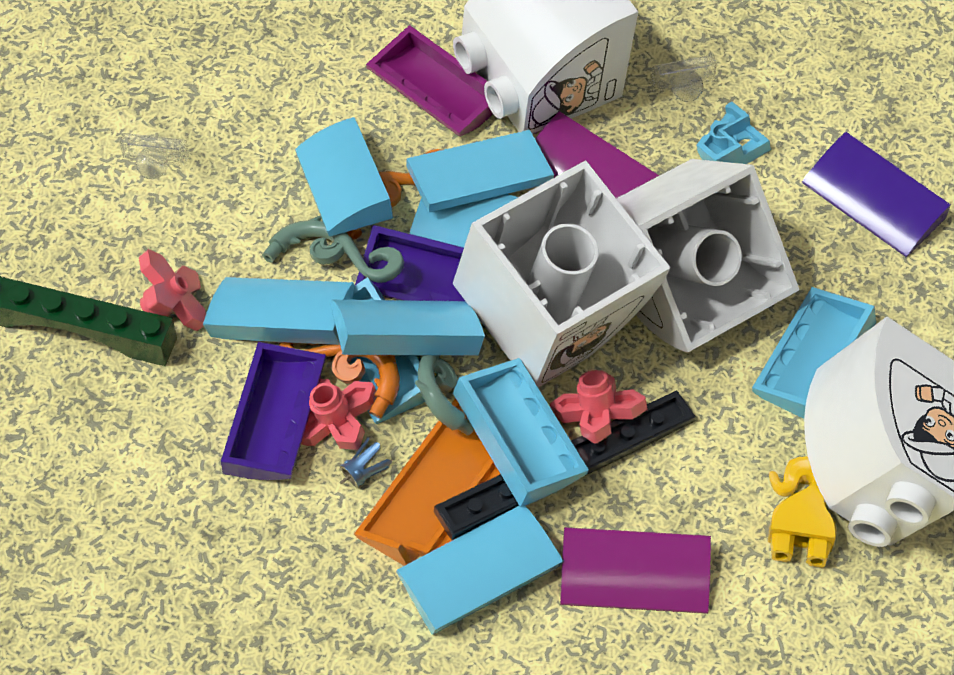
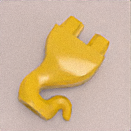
(801, 517)

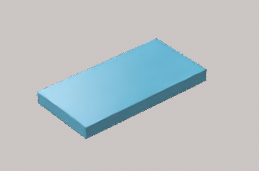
(479, 170)

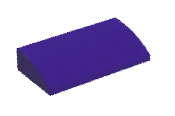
(876, 194)
(426, 271)
(272, 413)

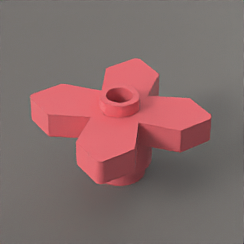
(171, 290)
(597, 405)
(336, 412)

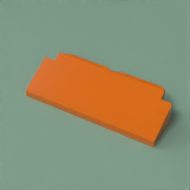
(441, 468)

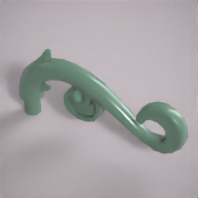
(329, 254)
(431, 391)

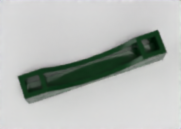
(125, 329)

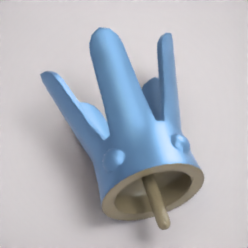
(354, 468)

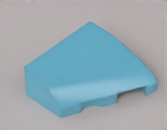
(724, 137)

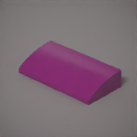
(433, 81)
(569, 144)
(635, 570)

